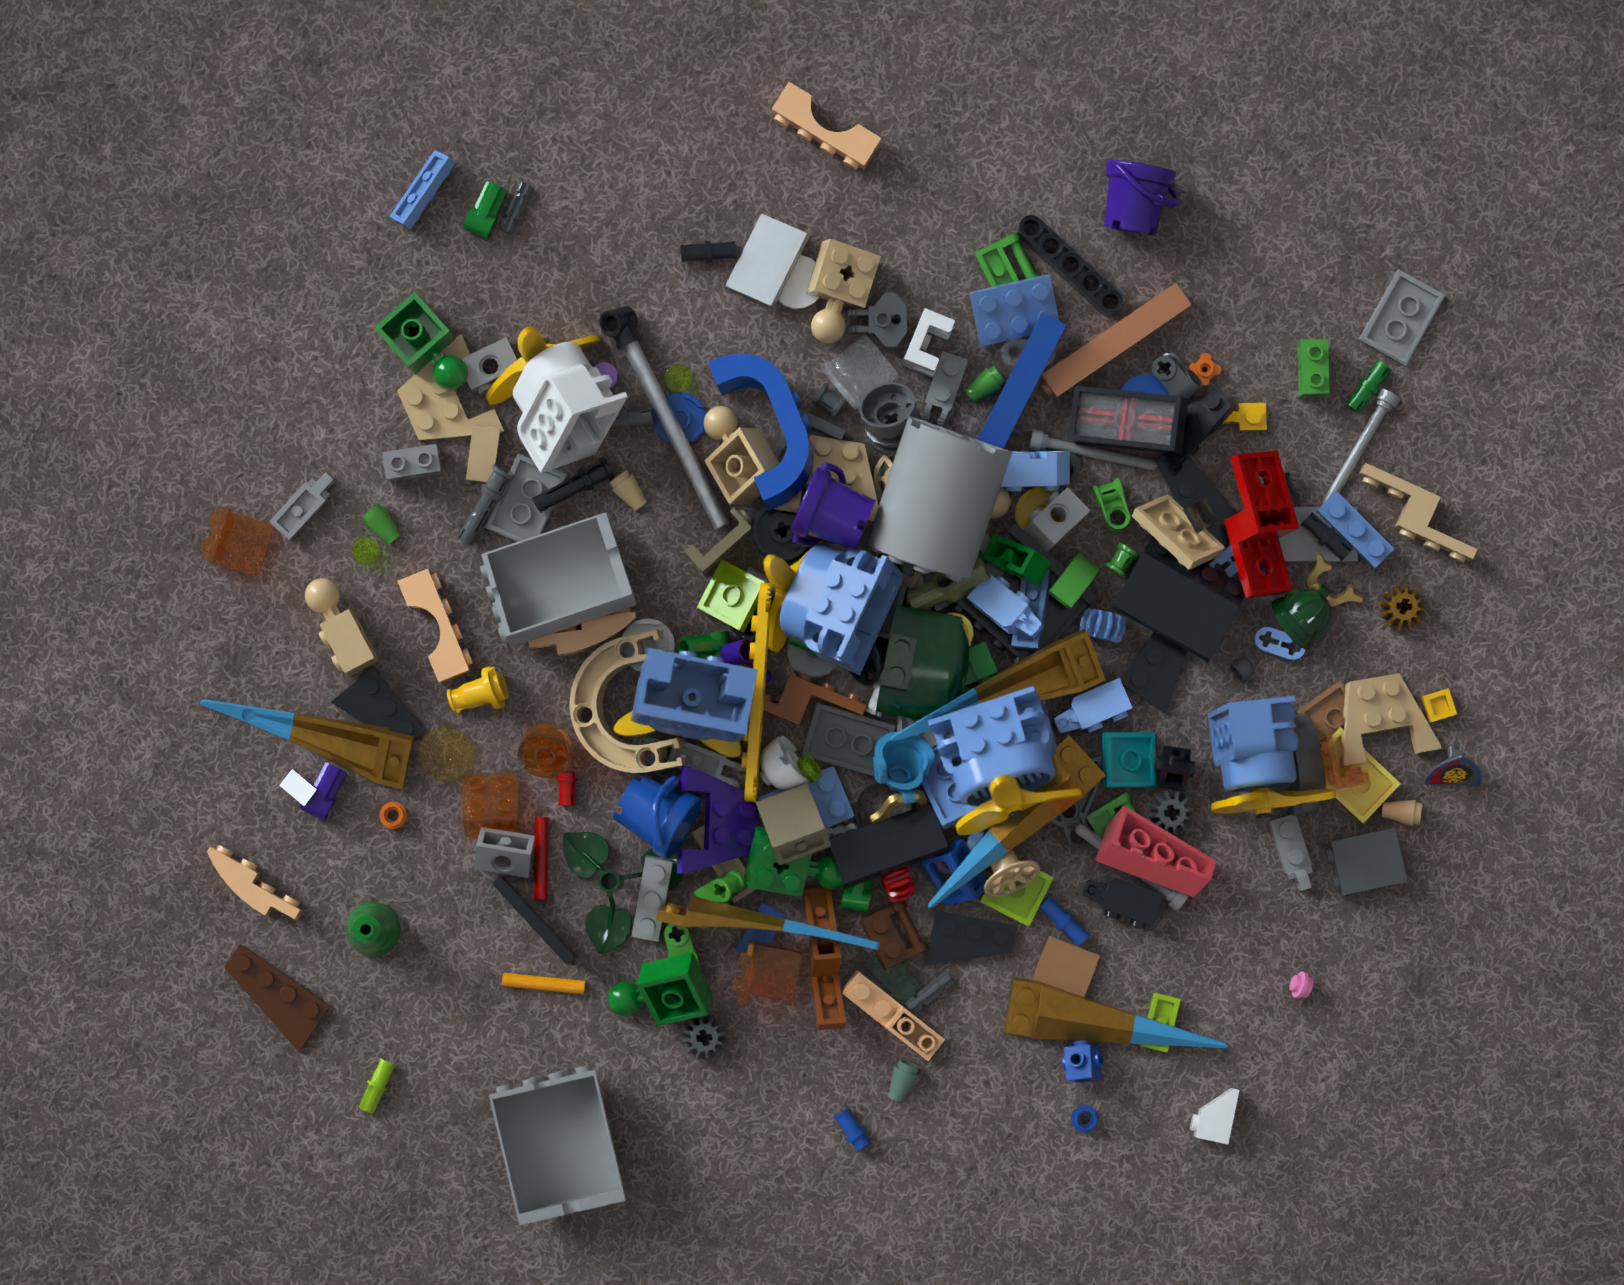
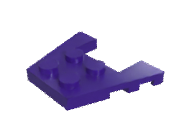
(728, 822)

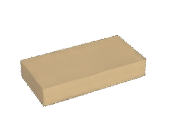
(482, 452)

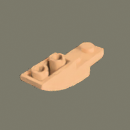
(592, 633)
(242, 880)
(892, 1015)

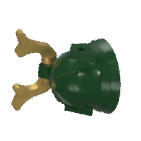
(1308, 612)

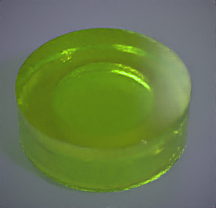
(678, 378)
(365, 551)
(809, 768)

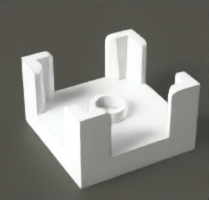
(934, 324)

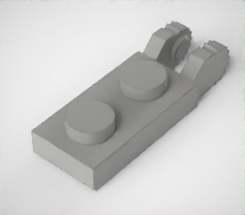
(944, 386)
(706, 761)

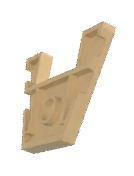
(438, 411)
(850, 458)
(1380, 706)

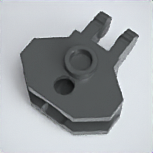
(879, 321)

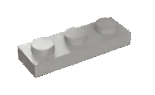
(651, 897)

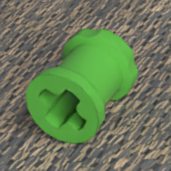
(1122, 560)

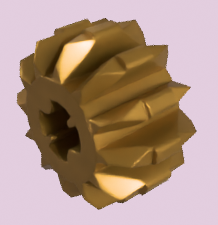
(1397, 598)

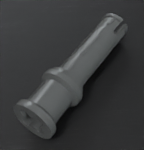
(490, 494)

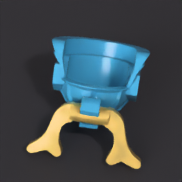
(901, 768)

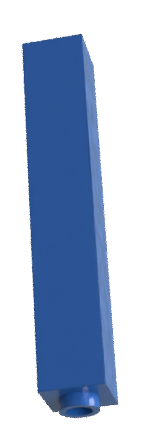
(1022, 381)

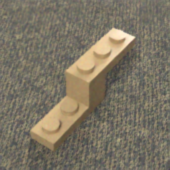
(1416, 513)

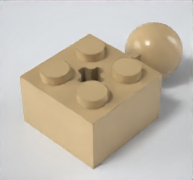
(828, 283)
(738, 457)
(340, 630)

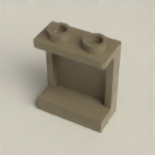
(725, 546)
(793, 824)

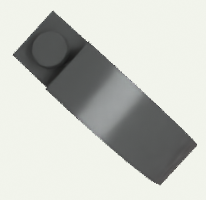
(1308, 764)

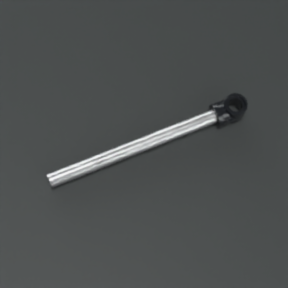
(621, 325)

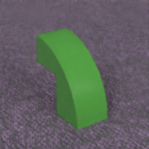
(1073, 580)

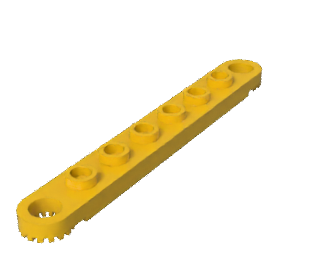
(758, 652)

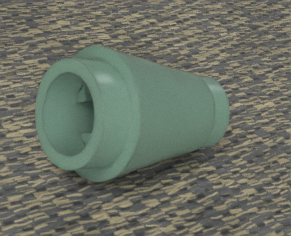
(903, 1078)

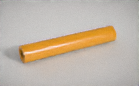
(543, 983)

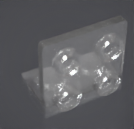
(859, 370)

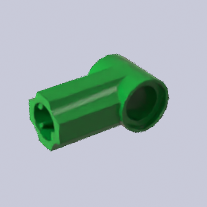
(484, 214)
(704, 645)
(857, 897)

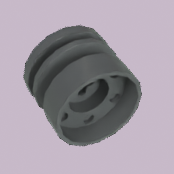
(885, 414)

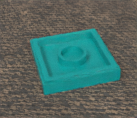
(1128, 759)

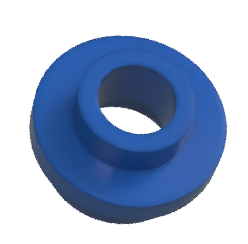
(1075, 1119)

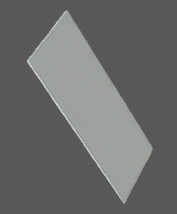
(298, 787)

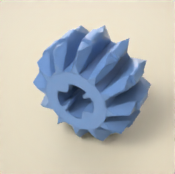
(1103, 625)

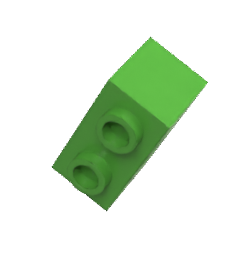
(1313, 368)

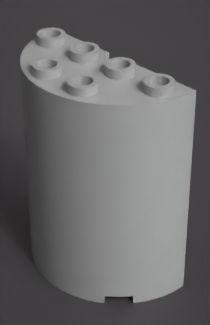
(938, 500)
(556, 580)
(557, 1145)

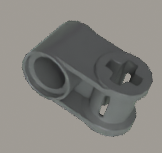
(1178, 378)

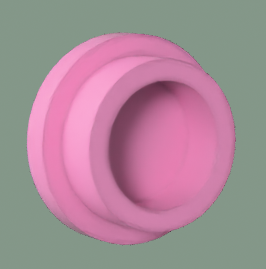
(1301, 985)

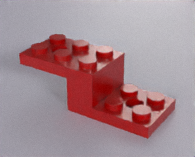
(1265, 519)

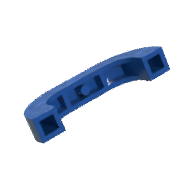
(793, 472)

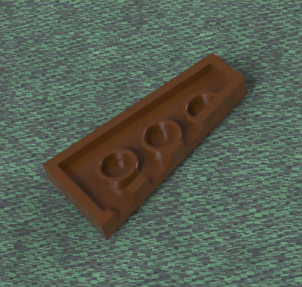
(282, 999)

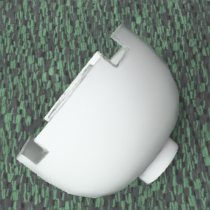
(780, 765)

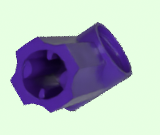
(738, 654)
(327, 786)

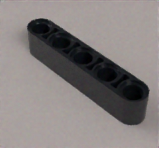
(1064, 253)

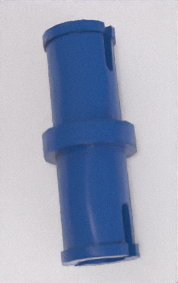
(1064, 921)

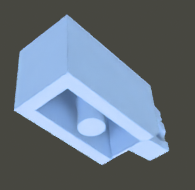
(1004, 607)
(1095, 706)

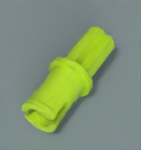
(377, 1086)

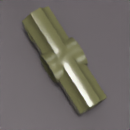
(945, 589)

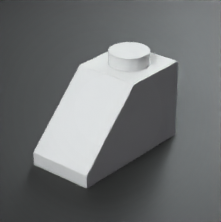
(1216, 1118)

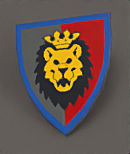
(1455, 770)

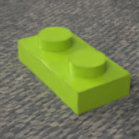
(1163, 1010)

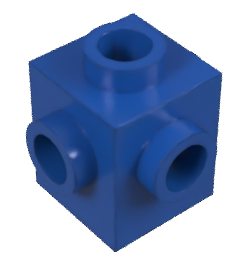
(1083, 1062)

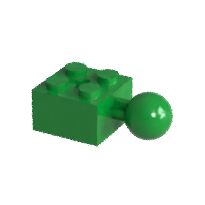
(427, 346)
(789, 877)
(669, 986)

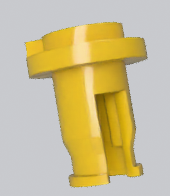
(482, 691)

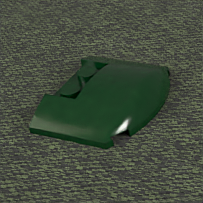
(923, 662)

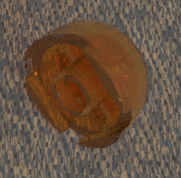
(546, 750)

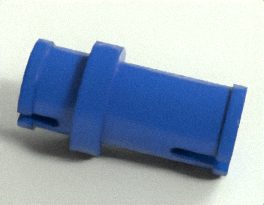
(855, 1134)

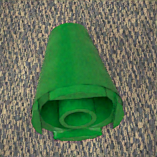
(384, 929)

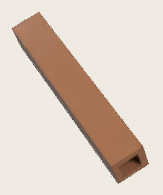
(1114, 342)

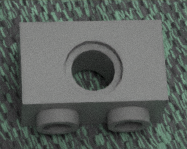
(497, 352)
(412, 463)
(1049, 532)
(504, 852)

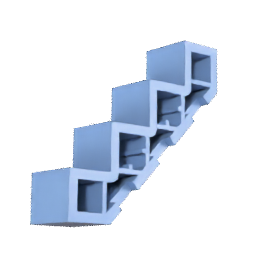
(1037, 469)

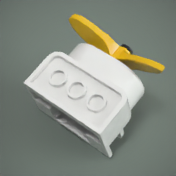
(559, 399)

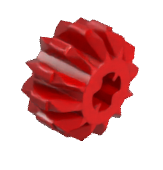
(898, 885)

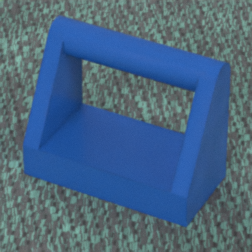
(957, 853)

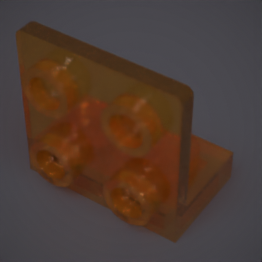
(1351, 777)
(490, 803)

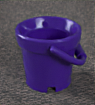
(1138, 196)
(831, 511)

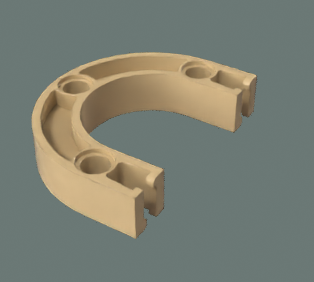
(589, 691)

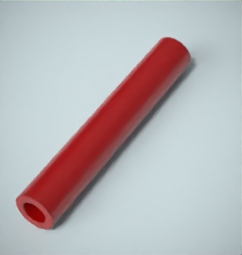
(541, 858)

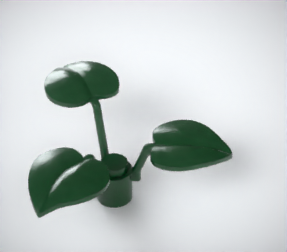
(605, 924)

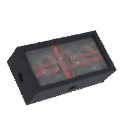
(1128, 419)

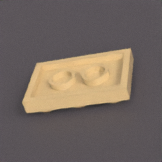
(1173, 530)

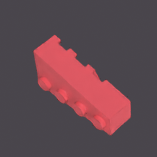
(1153, 854)

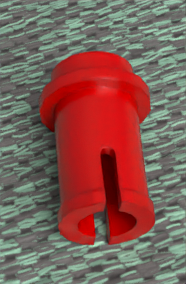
(567, 789)

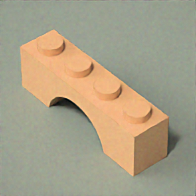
(854, 145)
(448, 658)

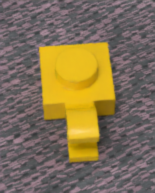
(1249, 417)

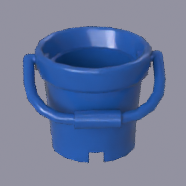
(658, 813)

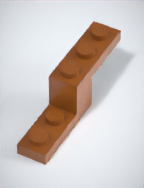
(798, 695)
(824, 960)

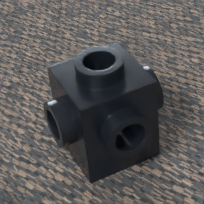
(1174, 768)

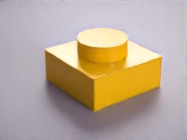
(1439, 705)

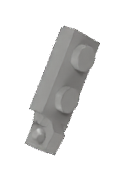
(302, 506)
(1292, 850)

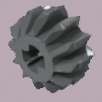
(1175, 804)
(710, 1029)

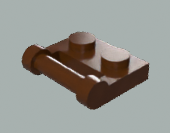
(881, 929)

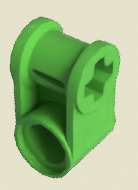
(1112, 503)
(722, 888)
(681, 946)

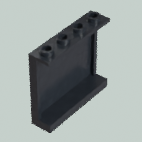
(1057, 616)

